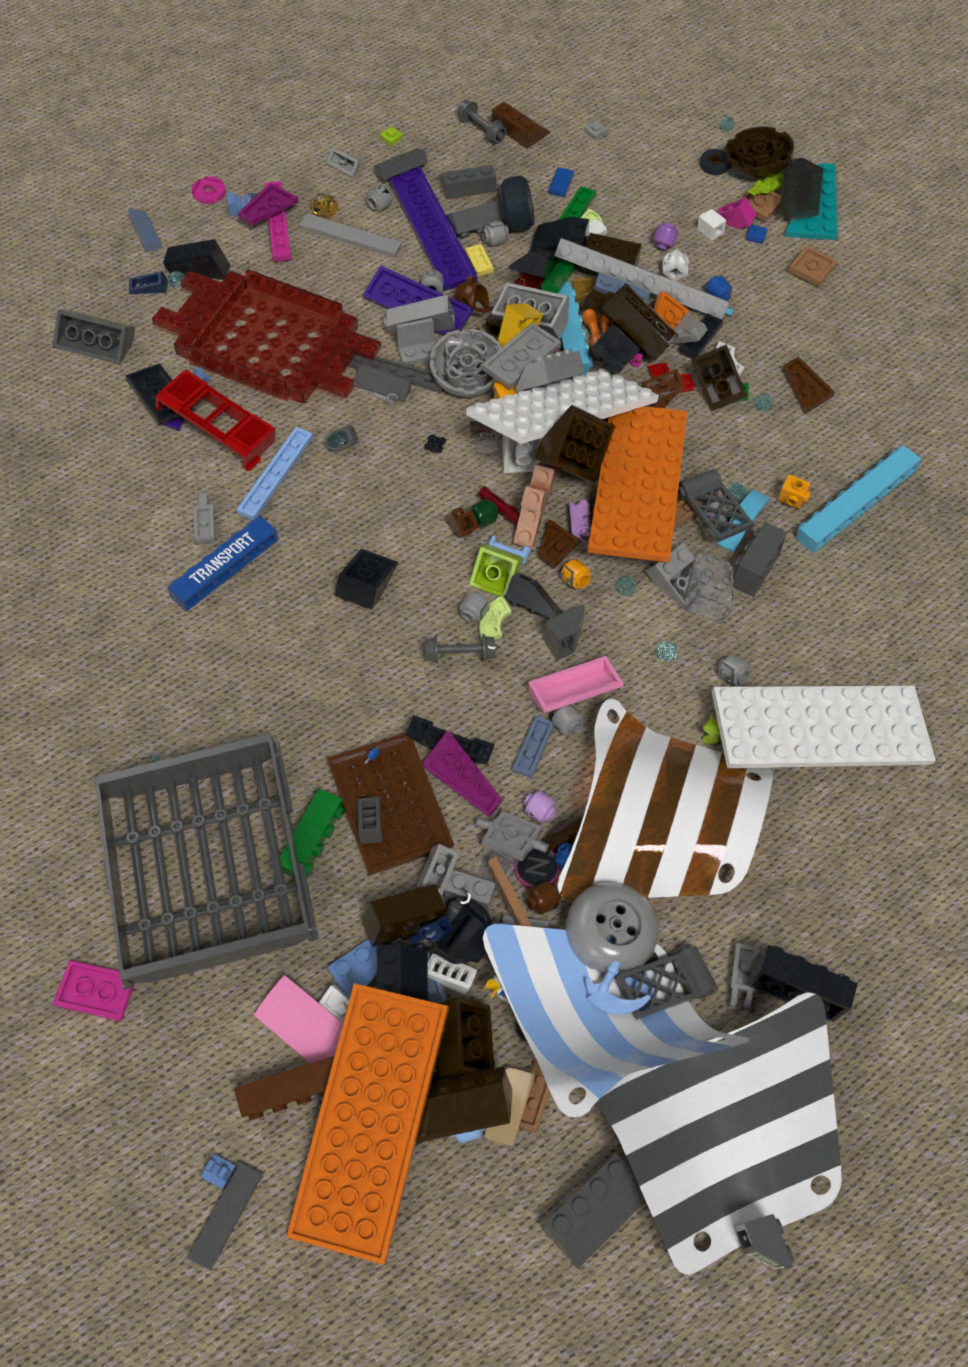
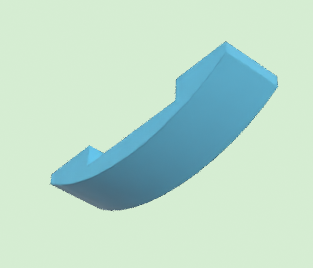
(752, 505)

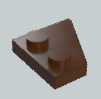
(666, 386)
(556, 544)

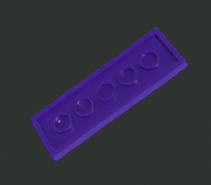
(395, 290)

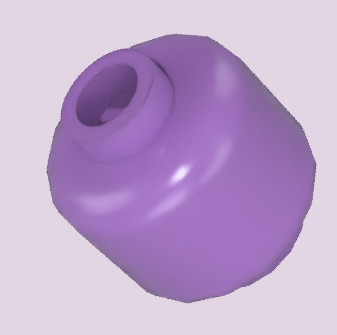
(665, 235)

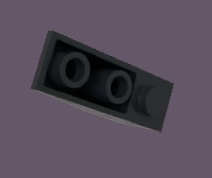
(531, 594)

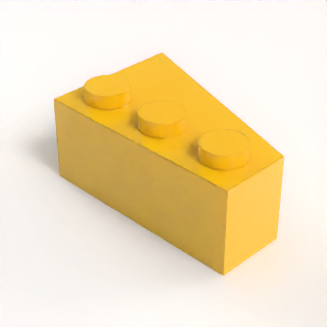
(516, 319)

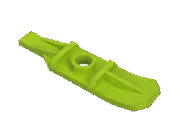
(767, 185)

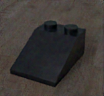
(549, 234)
(365, 578)

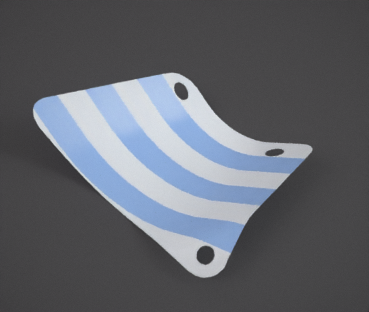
(572, 1036)

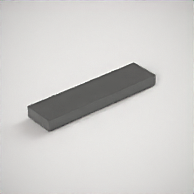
(225, 1216)

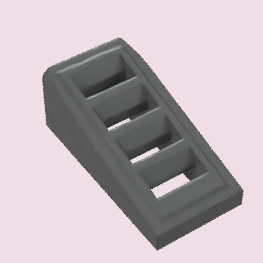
(370, 833)

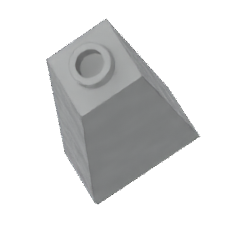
(437, 308)

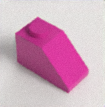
(738, 213)

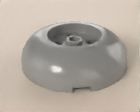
(466, 357)
(589, 937)

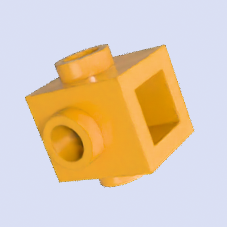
(795, 491)

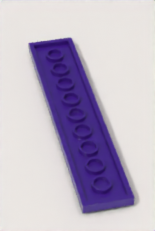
(432, 227)

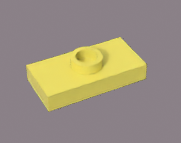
(479, 260)

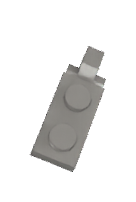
(204, 520)

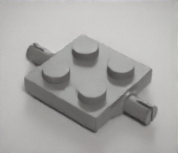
(512, 835)

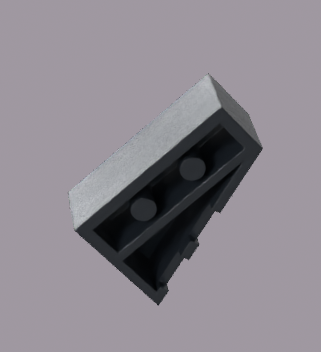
(199, 257)

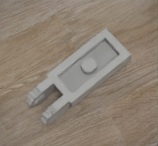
(742, 962)

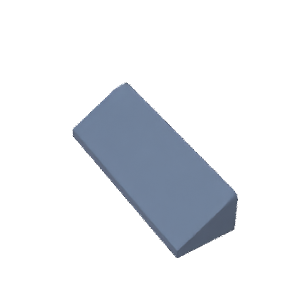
(144, 230)

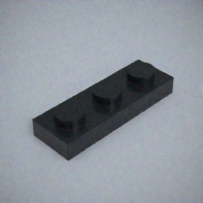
(694, 349)

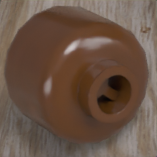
(543, 897)

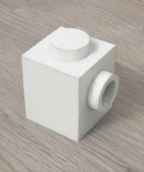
(711, 224)

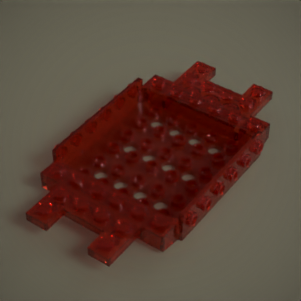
(216, 308)

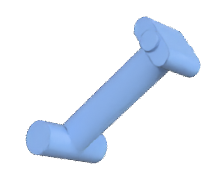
(524, 553)

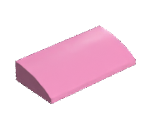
(574, 684)
(300, 1021)

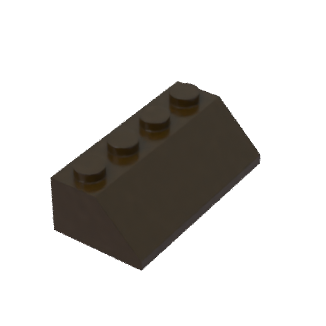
(639, 321)
(466, 1104)

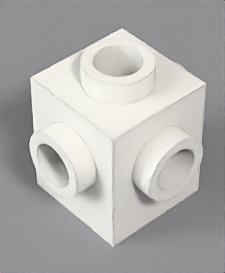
(675, 265)

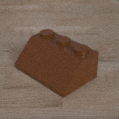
(518, 125)

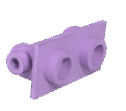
(579, 524)

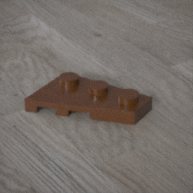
(807, 385)

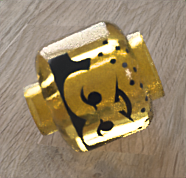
(324, 205)

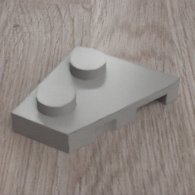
(689, 330)

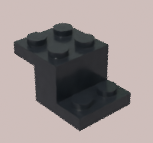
(615, 348)

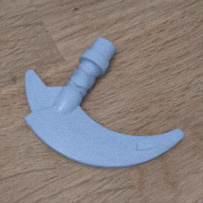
(605, 1001)

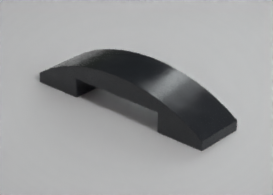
(428, 736)

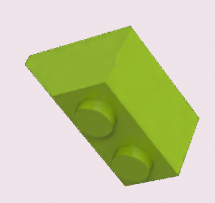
(495, 569)

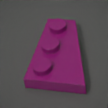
(266, 204)

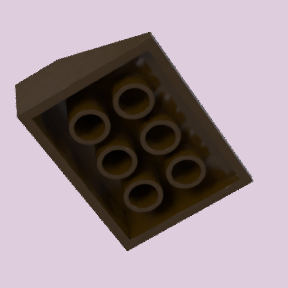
(576, 443)

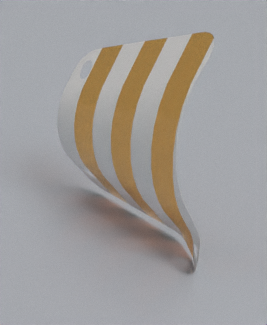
(663, 814)

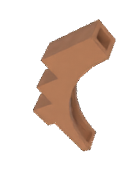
(534, 503)

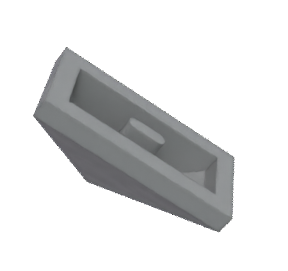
(343, 161)

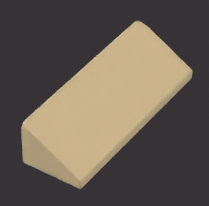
(521, 1085)

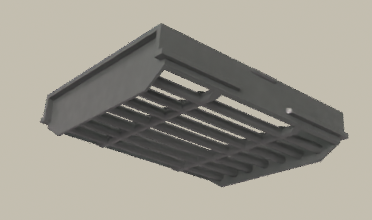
(190, 769)

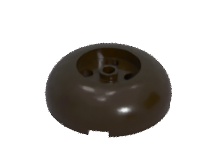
(759, 152)

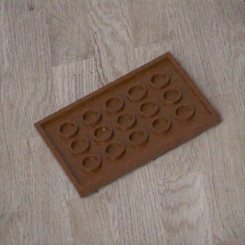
(408, 804)

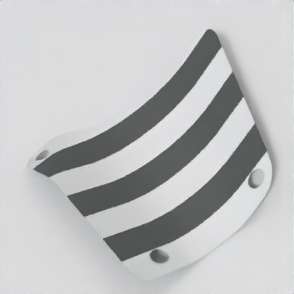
(733, 1132)

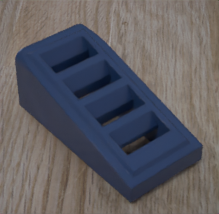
(158, 285)

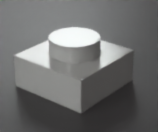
(595, 130)

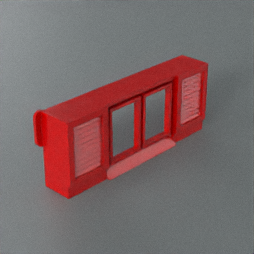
(246, 438)

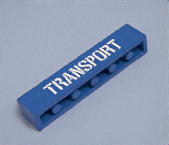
(222, 563)

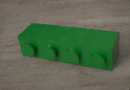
(313, 830)

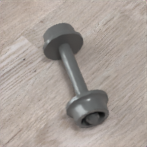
(468, 110)
(487, 648)

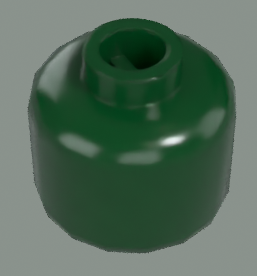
(485, 512)

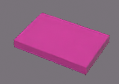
(93, 991)

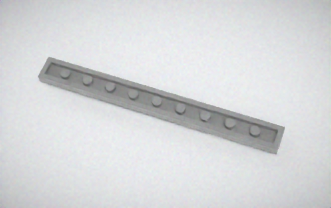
(641, 278)

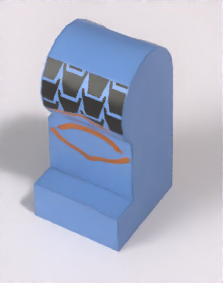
(237, 203)

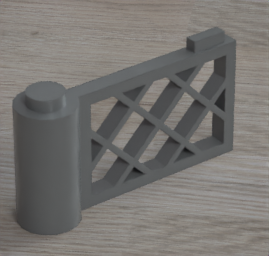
(703, 487)
(693, 975)

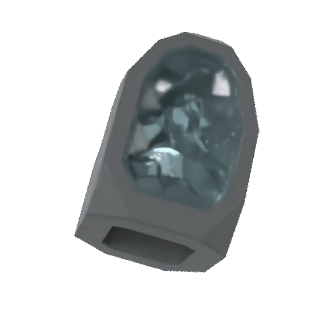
(341, 438)

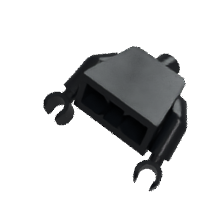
(466, 939)

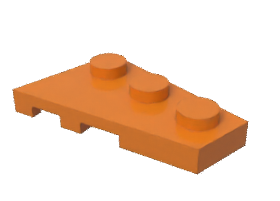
(669, 309)

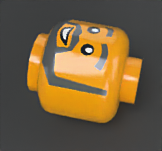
(576, 574)

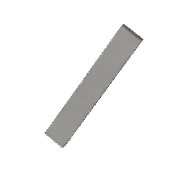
(350, 235)

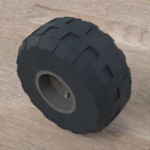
(517, 203)

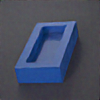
(561, 182)

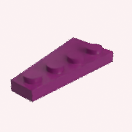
(458, 771)

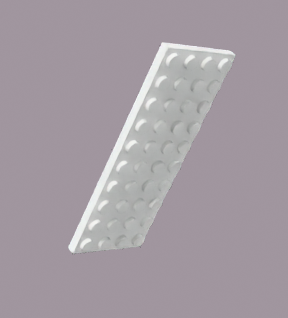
(535, 411)
(821, 726)

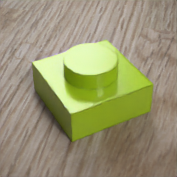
(391, 136)

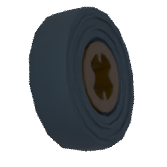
(714, 162)

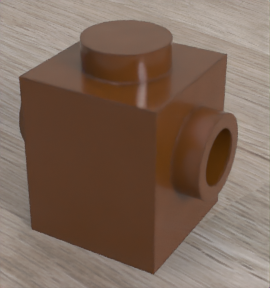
(462, 522)

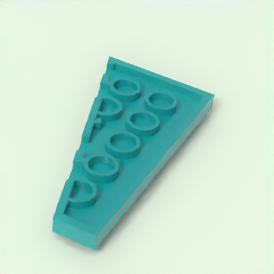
(825, 224)

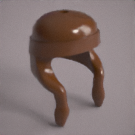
(470, 292)

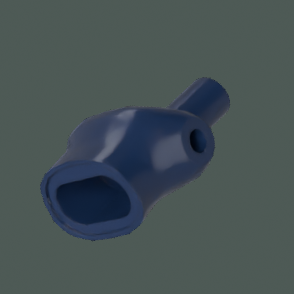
(433, 931)

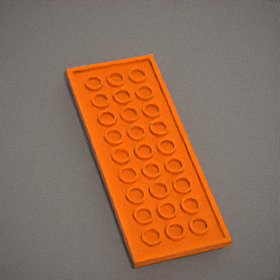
(639, 485)
(368, 1124)

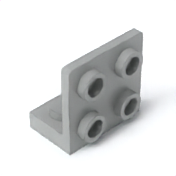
(415, 341)

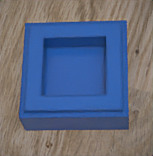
(756, 234)

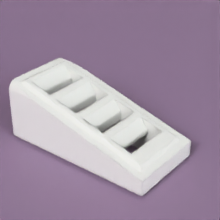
(446, 980)

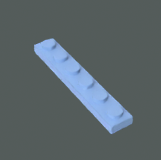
(274, 474)

